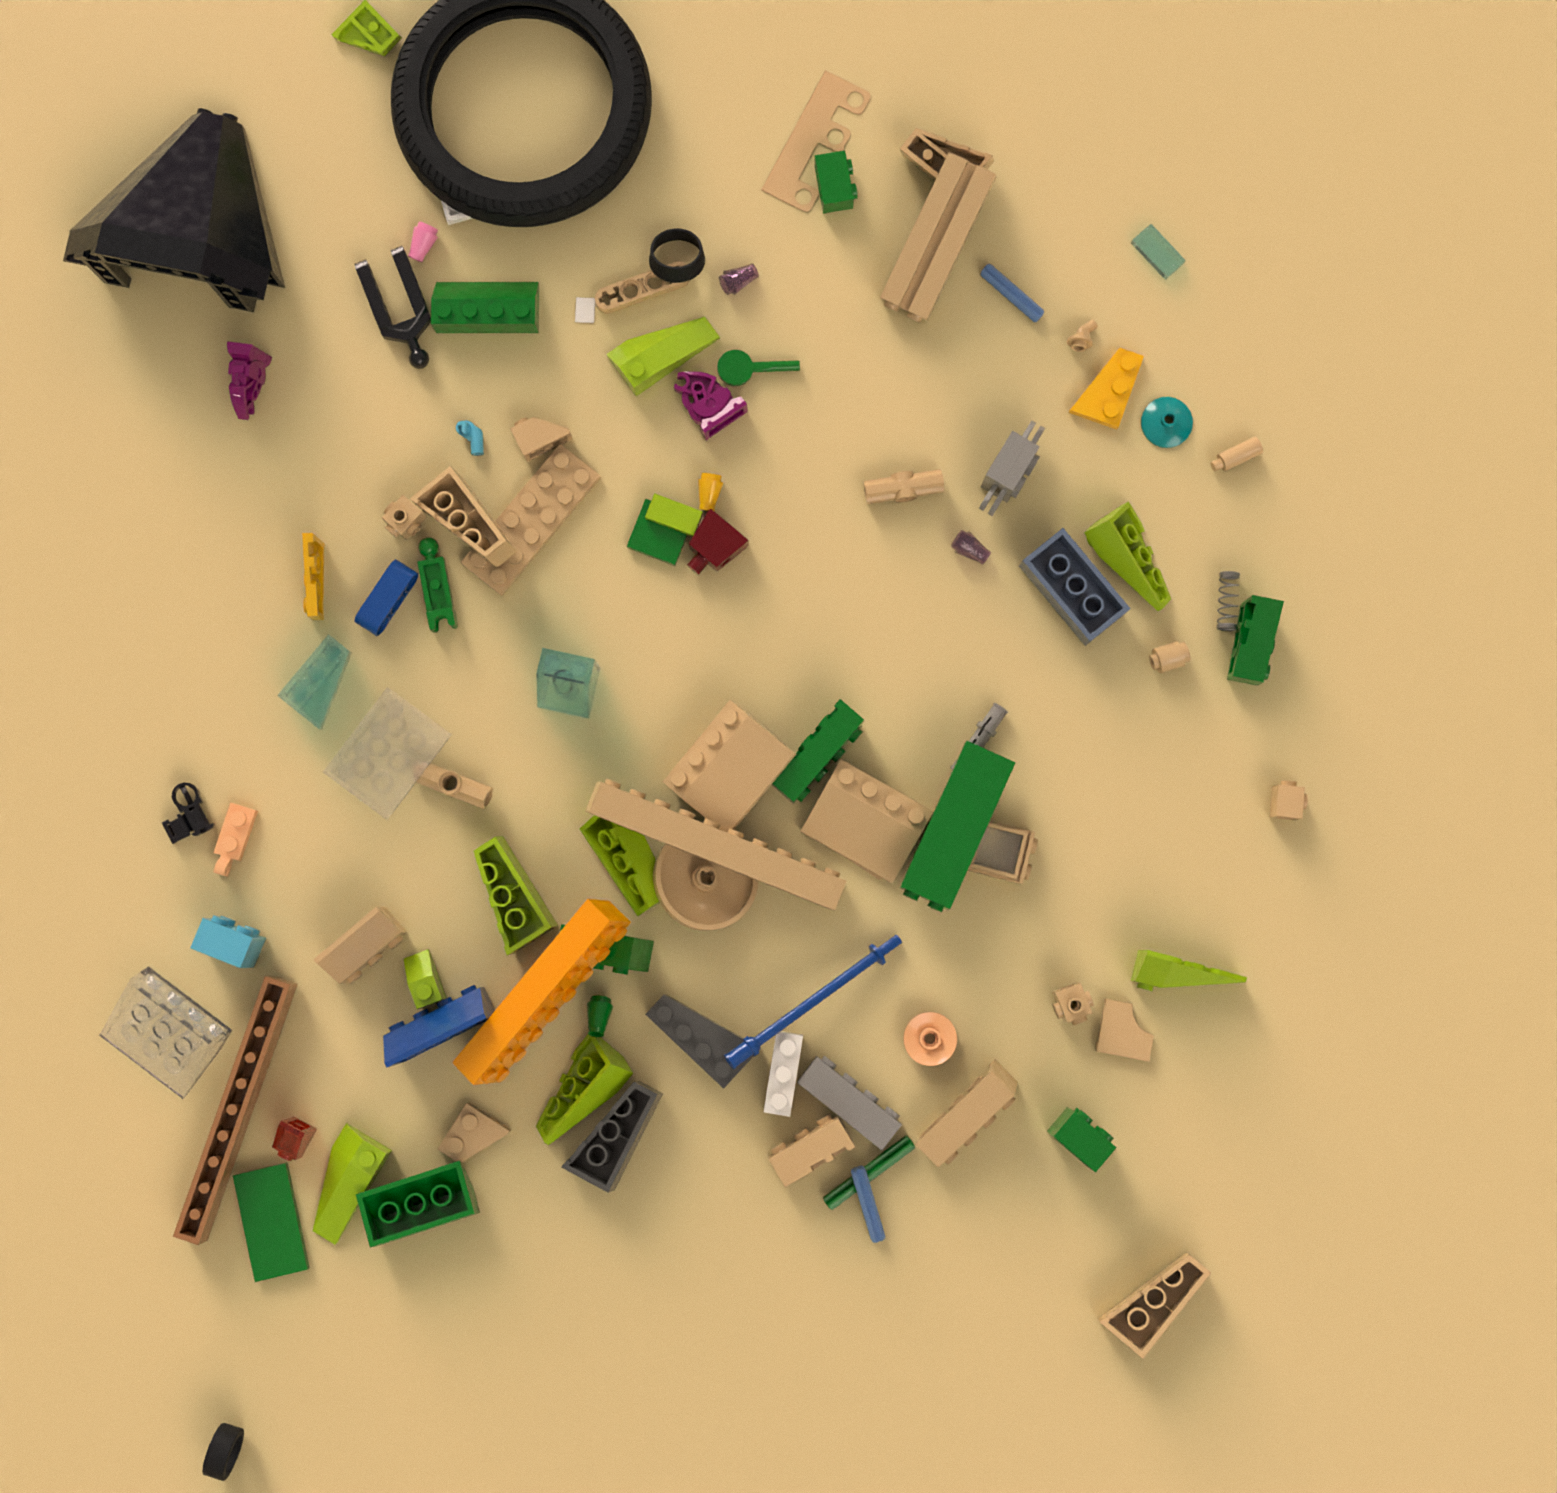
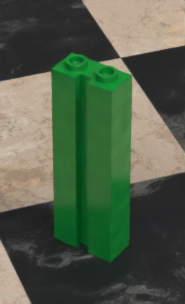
(956, 826)

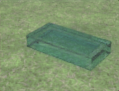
(1158, 251)

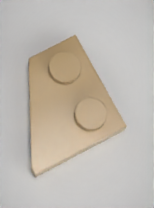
(471, 1134)

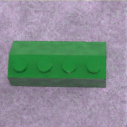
(485, 307)
(417, 1204)

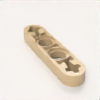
(644, 291)

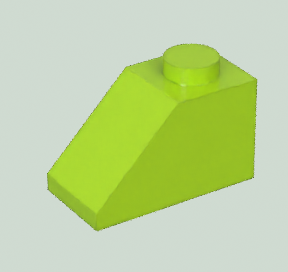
(423, 979)

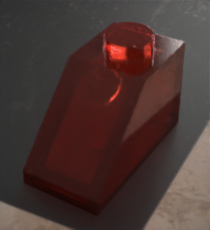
(293, 1138)

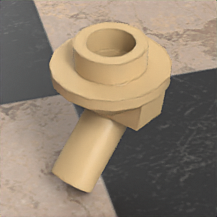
(1081, 339)

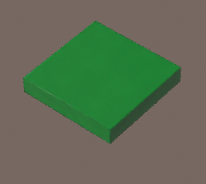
(656, 539)

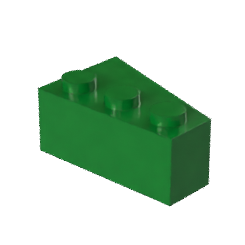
(627, 955)

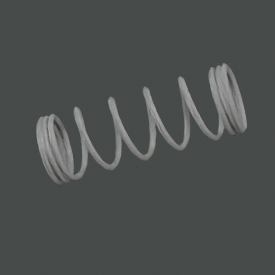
(1227, 575)

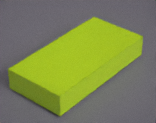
(674, 515)

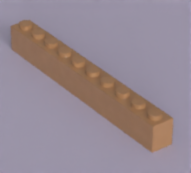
(235, 1110)

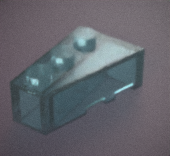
(317, 681)

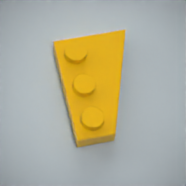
(1110, 390)
(313, 576)

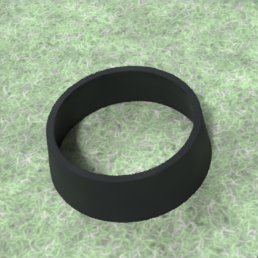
(681, 273)

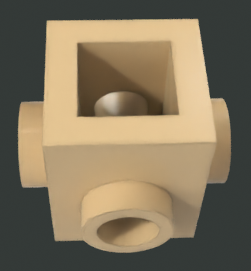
(403, 518)
(1063, 1003)

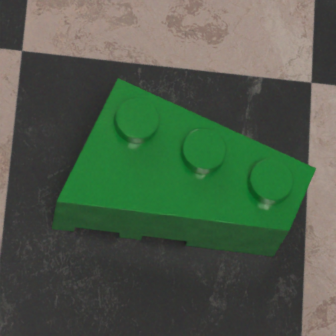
(1254, 640)

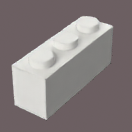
(783, 1073)

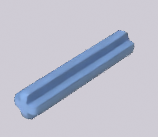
(1012, 292)
(868, 1204)

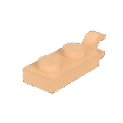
(233, 837)

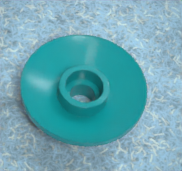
(1159, 431)

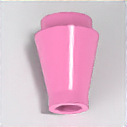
(422, 241)

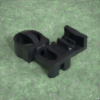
(192, 820)

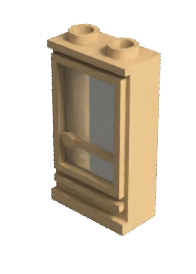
(1004, 853)

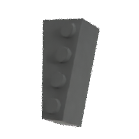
(698, 1037)
(613, 1141)

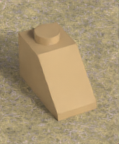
(538, 436)

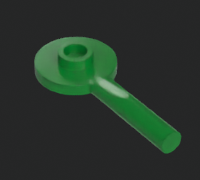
(737, 367)

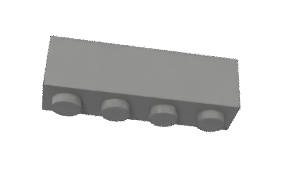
(849, 1102)

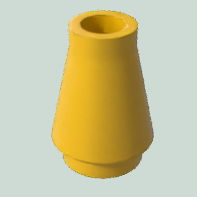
(709, 490)

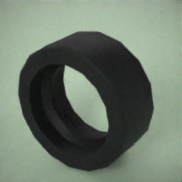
(223, 1451)

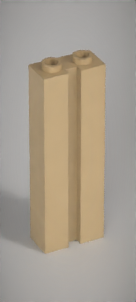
(938, 237)

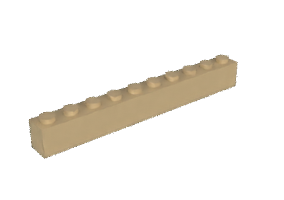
(715, 845)

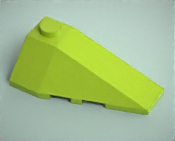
(1121, 545)
(350, 1170)

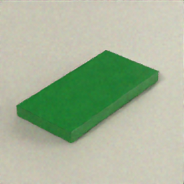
(271, 1222)

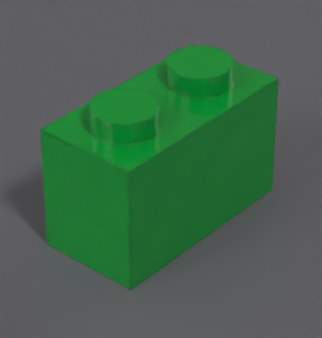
(834, 181)

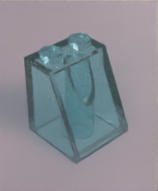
(566, 682)

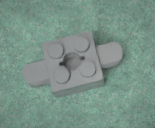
(1012, 462)

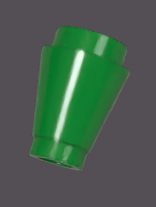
(598, 1014)

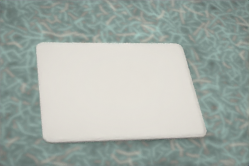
(585, 310)

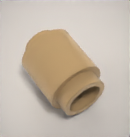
(1169, 657)

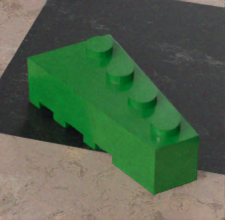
(818, 751)

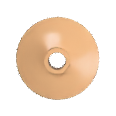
(944, 1039)

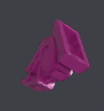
(247, 376)
(712, 403)

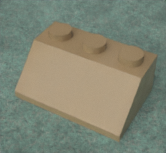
(361, 946)

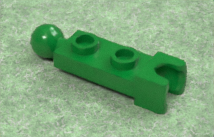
(435, 585)

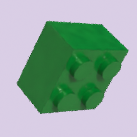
(1084, 1141)

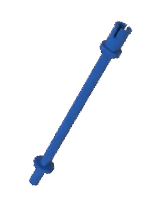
(751, 1045)

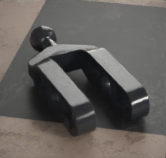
(405, 331)

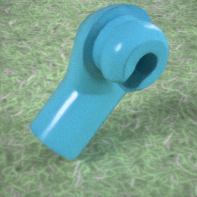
(472, 434)

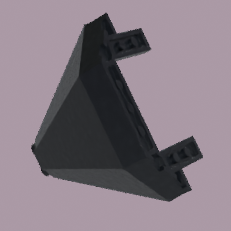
(186, 215)

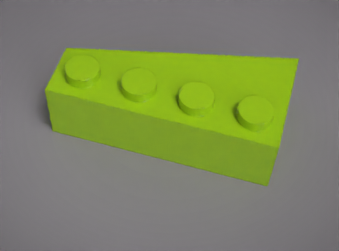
(626, 859)
(515, 901)

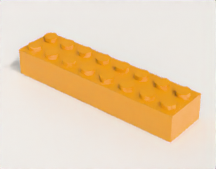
(542, 992)

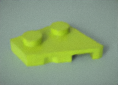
(367, 31)

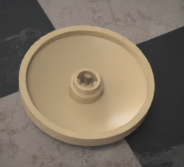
(700, 891)

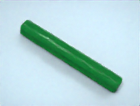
(873, 1169)

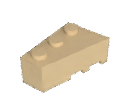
(930, 151)
(810, 1149)

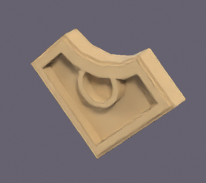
(1121, 1034)

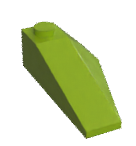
(656, 354)
(1166, 971)
(590, 1082)

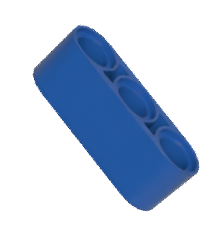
(386, 597)

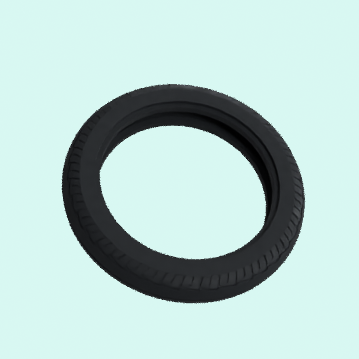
(540, 200)

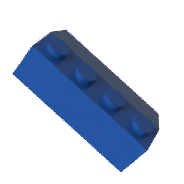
(437, 1026)

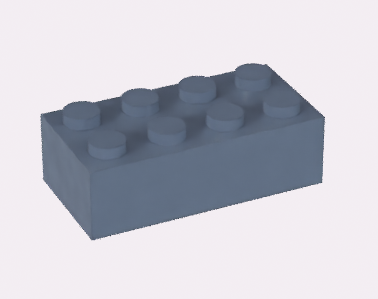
(1074, 586)

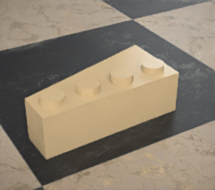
(1154, 1306)

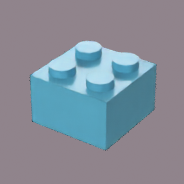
(227, 942)

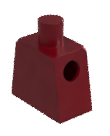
(715, 543)

